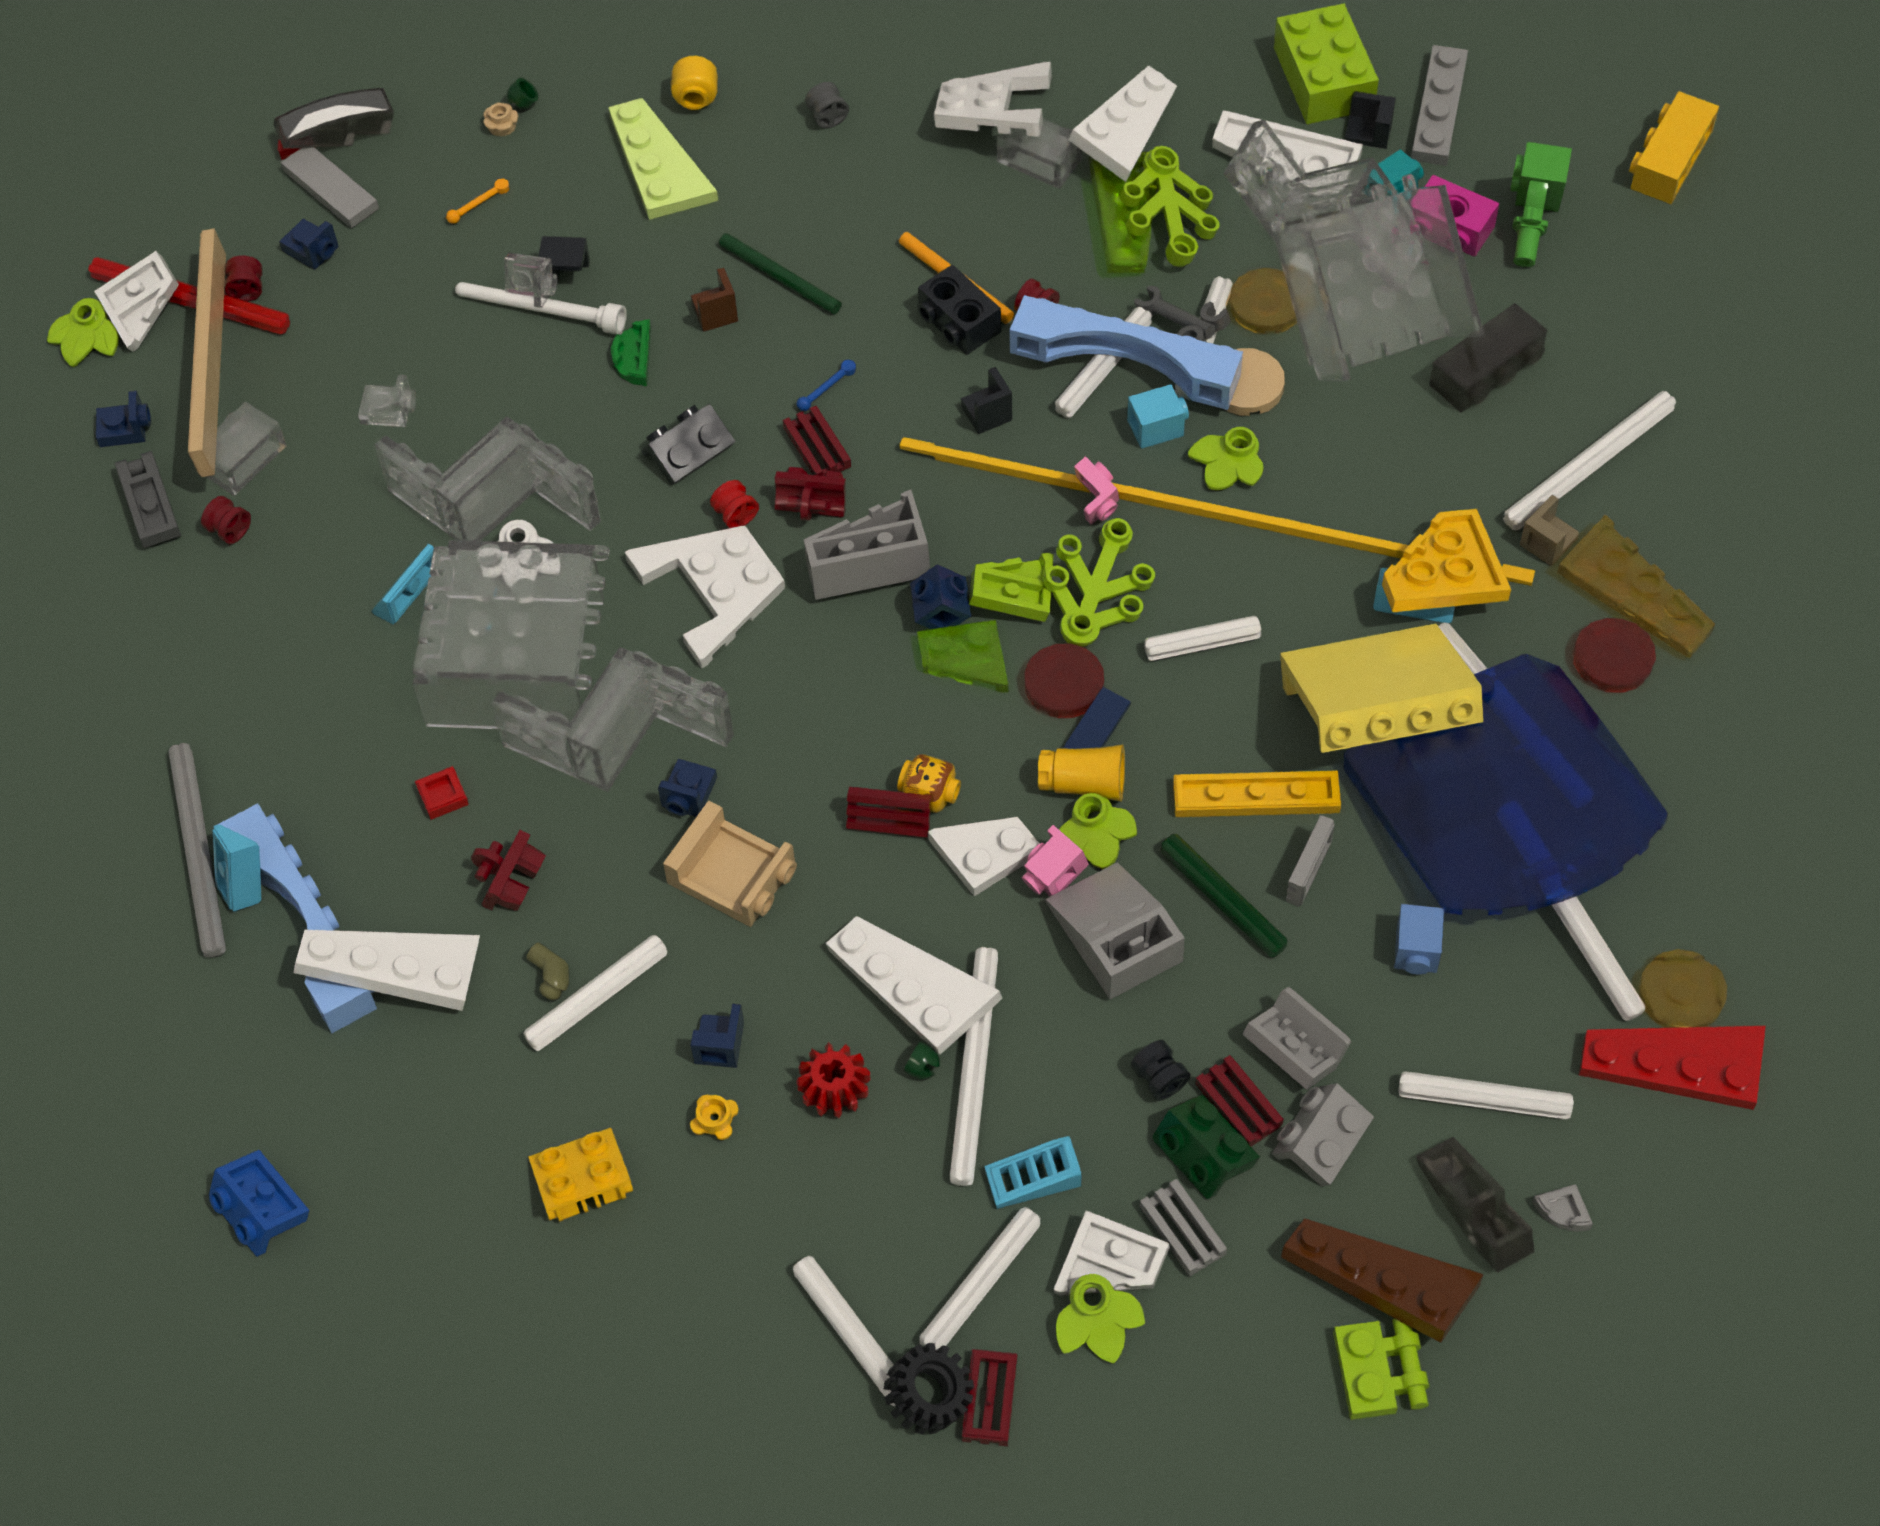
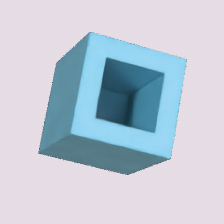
(1157, 416)

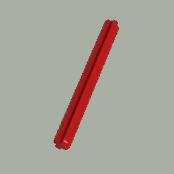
(187, 295)

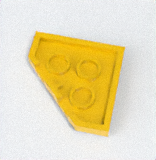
(1447, 567)

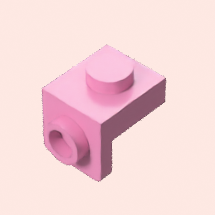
(1098, 482)

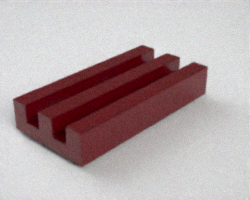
(805, 421)
(888, 817)
(1217, 1073)
(985, 1434)

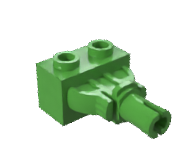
(1539, 185)

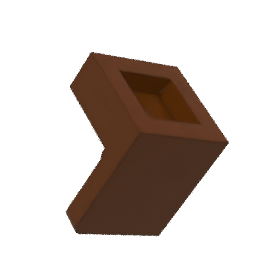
(716, 306)

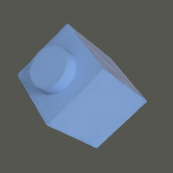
(1419, 939)

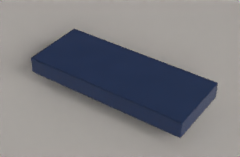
(1099, 721)

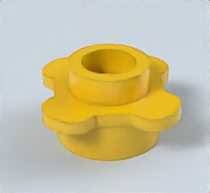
(706, 1107)

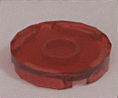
(1614, 654)
(1063, 680)

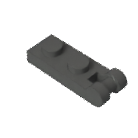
(147, 500)

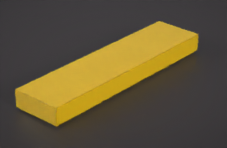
(1256, 793)

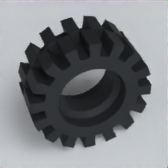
(912, 1405)

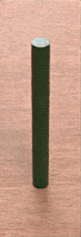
(780, 273)

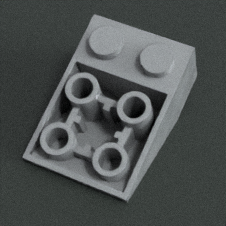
(1118, 929)

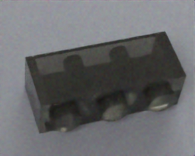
(1484, 362)

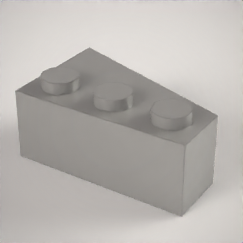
(869, 552)

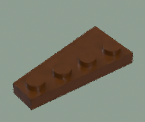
(1389, 1278)

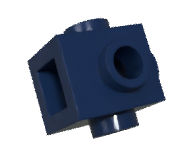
(940, 598)

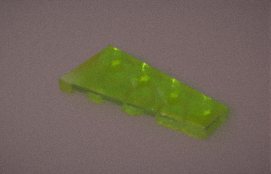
(1122, 250)

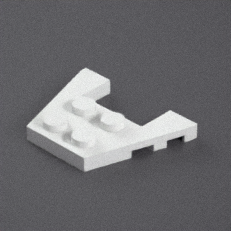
(986, 100)
(726, 572)

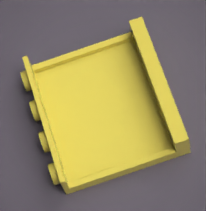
(1383, 687)

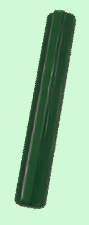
(1224, 895)

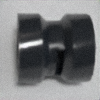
(1160, 1070)

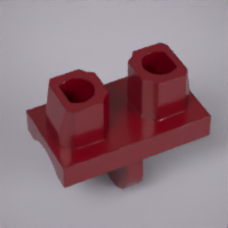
(810, 493)
(504, 889)

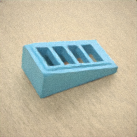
(1044, 1153)

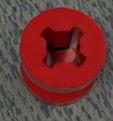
(734, 504)

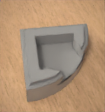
(1564, 1209)

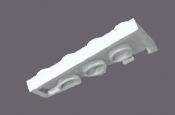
(1125, 122)
(1307, 148)
(403, 965)
(916, 986)

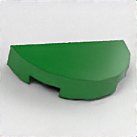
(631, 353)

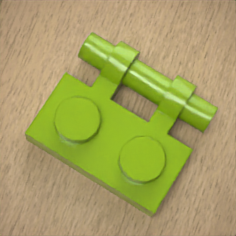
(1366, 1371)

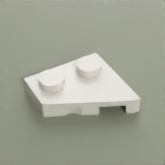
(138, 298)
(984, 850)
(1114, 1251)

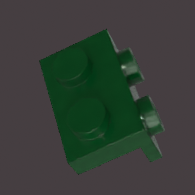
(1203, 1145)

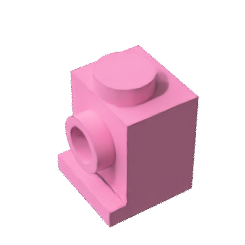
(1054, 864)

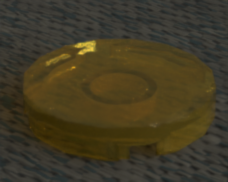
(1262, 301)
(1682, 990)

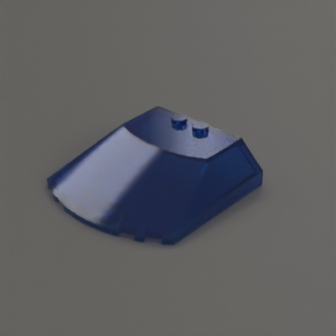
(1511, 805)

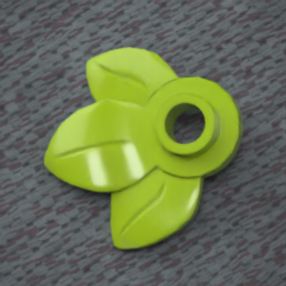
(81, 335)
(1226, 462)
(1099, 835)
(1099, 1325)

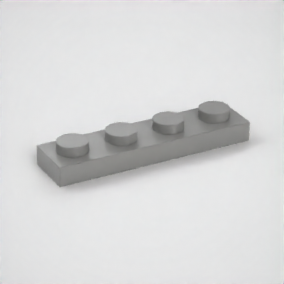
(1439, 105)

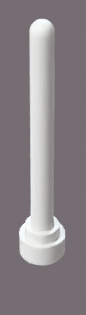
(609, 317)

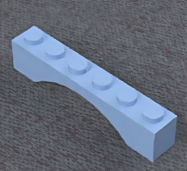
(1054, 331)
(278, 870)

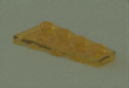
(1626, 582)

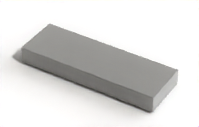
(330, 185)

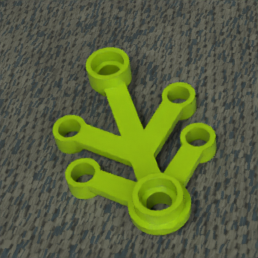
(1163, 166)
(1095, 587)

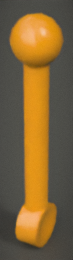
(501, 187)

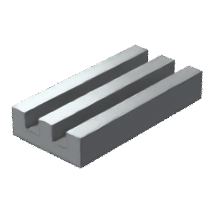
(1310, 861)
(1163, 1198)

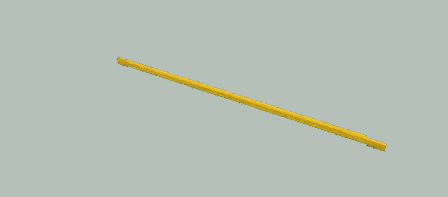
(1180, 504)

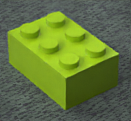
(1323, 61)

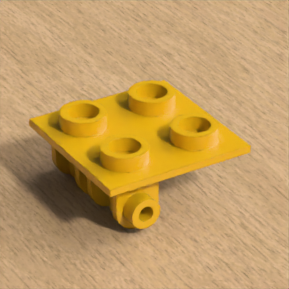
(580, 1172)

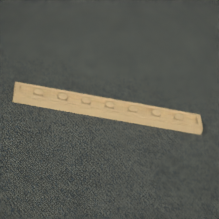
(207, 354)

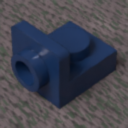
(310, 243)
(123, 423)
(687, 788)

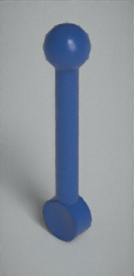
(848, 368)

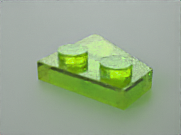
(964, 653)

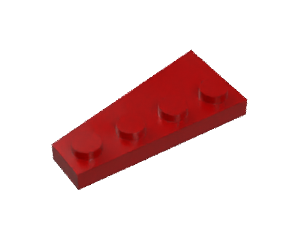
(1683, 1061)

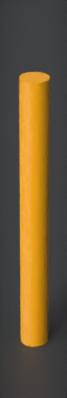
(938, 264)

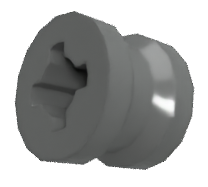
(826, 104)

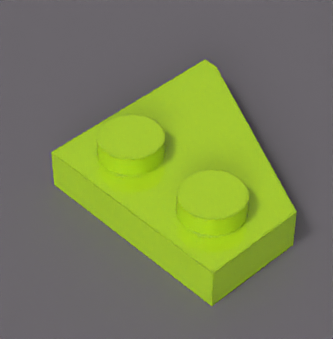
(1013, 587)

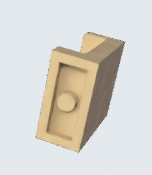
(728, 866)

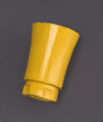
(1083, 771)

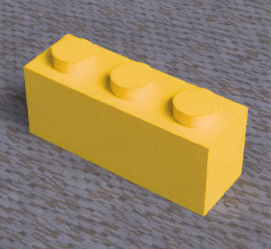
(1673, 147)

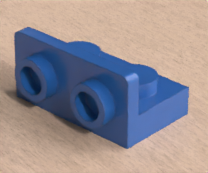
(255, 1200)

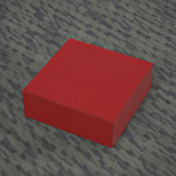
(441, 792)

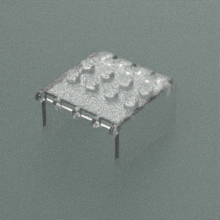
(1377, 277)
(507, 624)

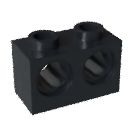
(959, 310)

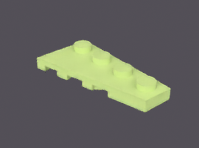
(658, 163)

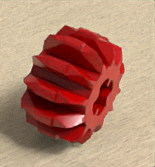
(833, 1080)

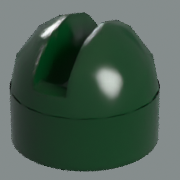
(522, 94)
(919, 1061)

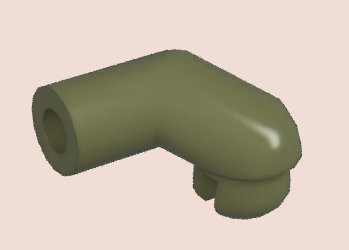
(554, 971)

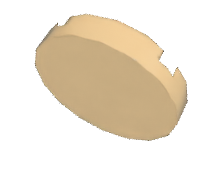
(1259, 384)

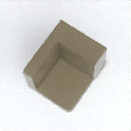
(1547, 534)

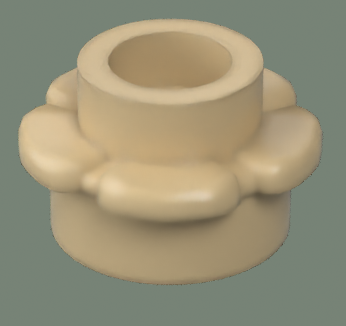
(500, 119)

